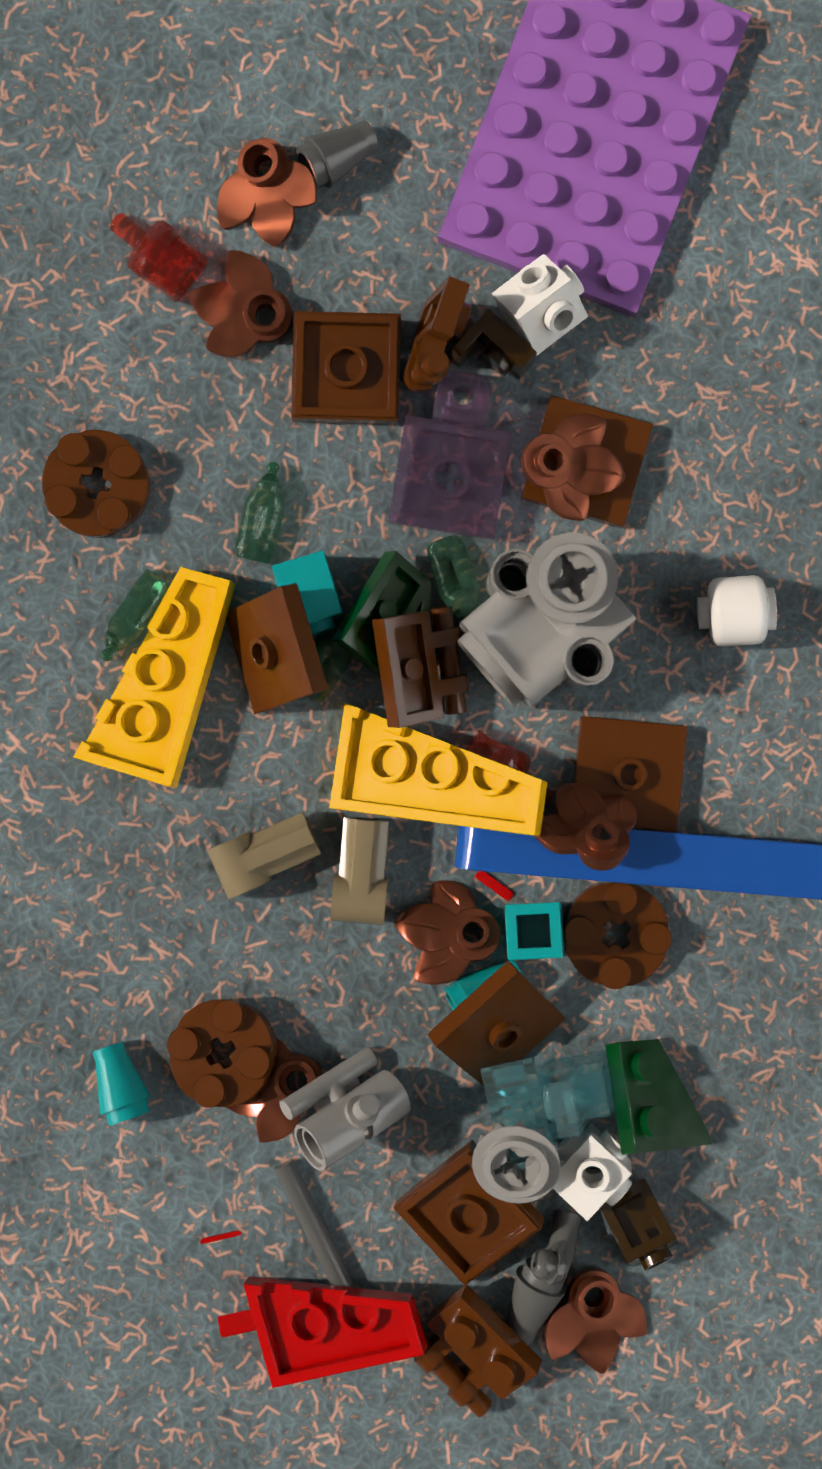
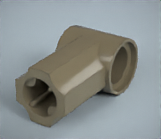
(255, 857)
(360, 884)

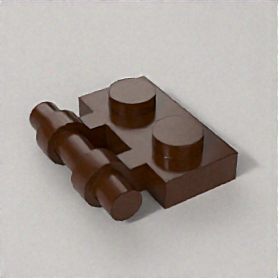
(440, 319)
(410, 668)
(483, 1343)

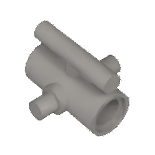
(345, 1109)

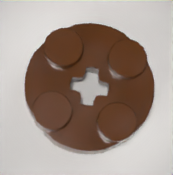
(80, 456)
(646, 940)
(192, 1047)

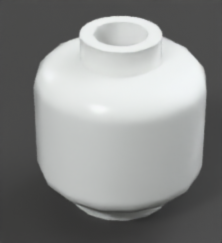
(737, 610)

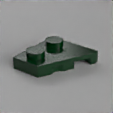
(390, 591)

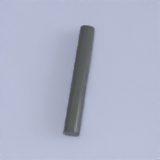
(313, 1224)

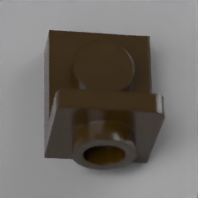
(503, 347)
(640, 1227)

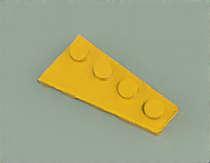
(158, 700)
(429, 779)

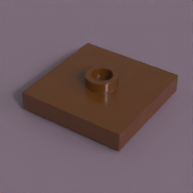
(346, 367)
(623, 437)
(276, 649)
(634, 761)
(496, 1023)
(463, 1220)

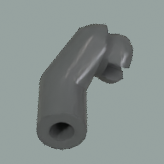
(556, 1260)

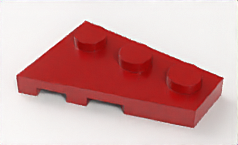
(330, 1328)

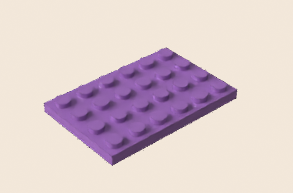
(594, 138)

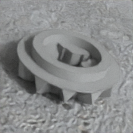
(582, 553)
(507, 1180)

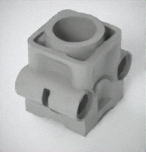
(528, 652)

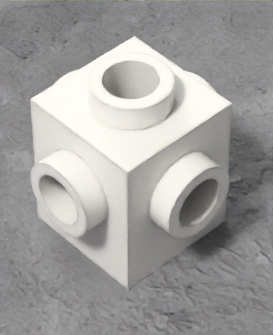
(541, 302)
(590, 1188)

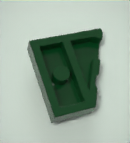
(651, 1100)

